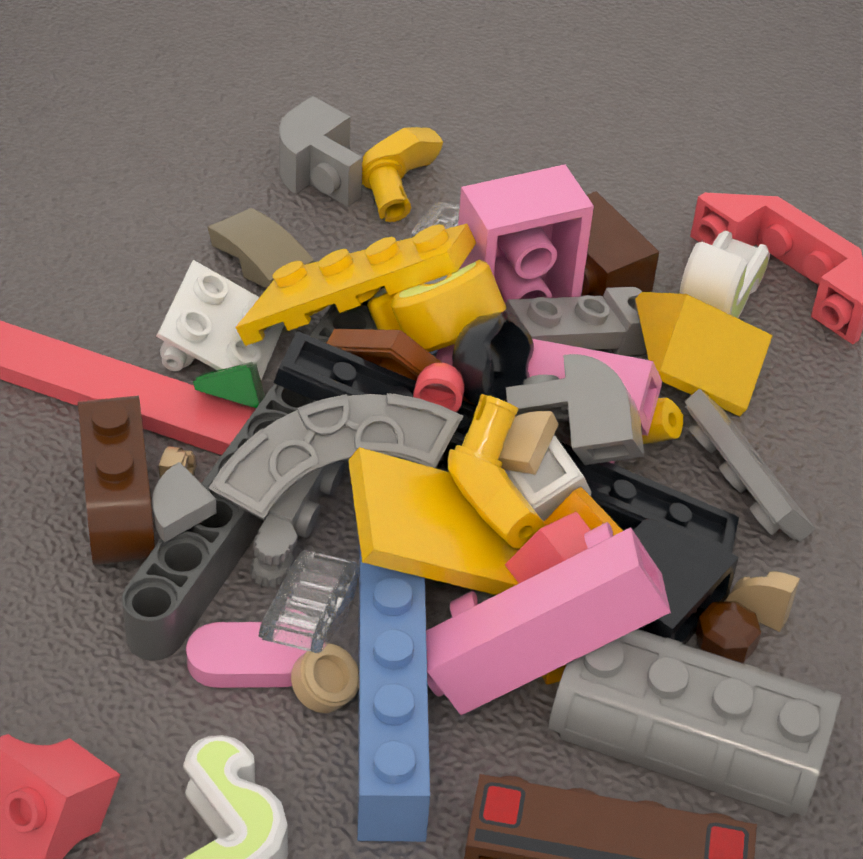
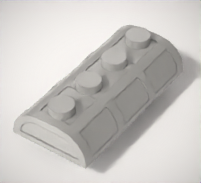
(698, 719)

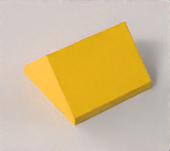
(702, 348)

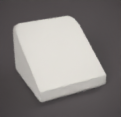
(553, 481)

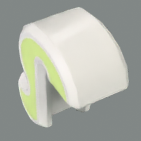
(724, 272)
(238, 811)

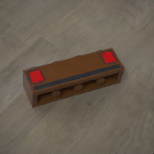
(555, 823)

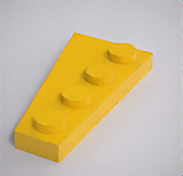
(355, 277)

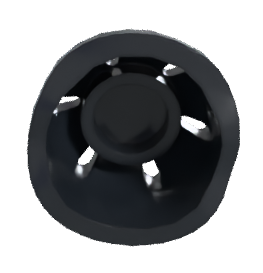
(492, 355)

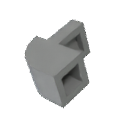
(318, 152)
(594, 401)

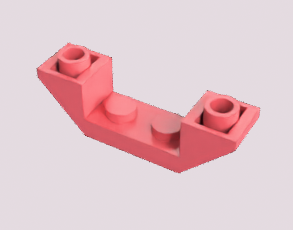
(797, 242)

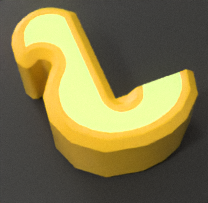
(439, 311)

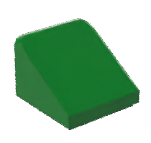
(234, 383)

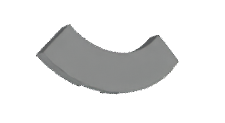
(329, 434)

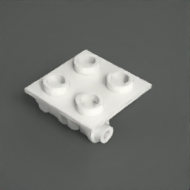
(204, 324)

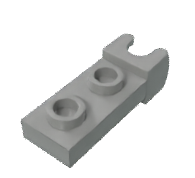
(585, 320)

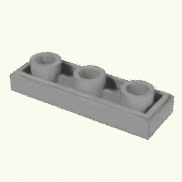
(746, 469)

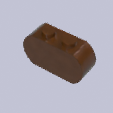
(116, 480)

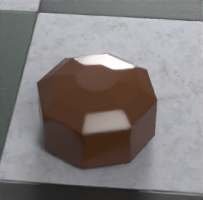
(728, 630)

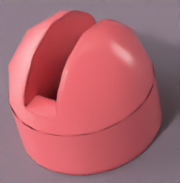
(440, 385)

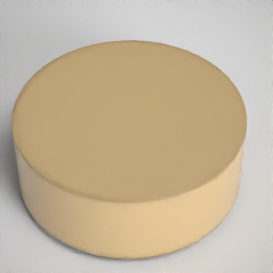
(325, 679)

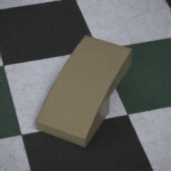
(258, 244)

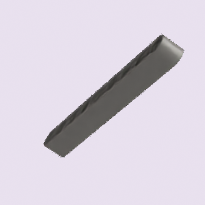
(189, 570)

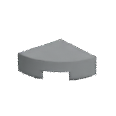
(180, 502)

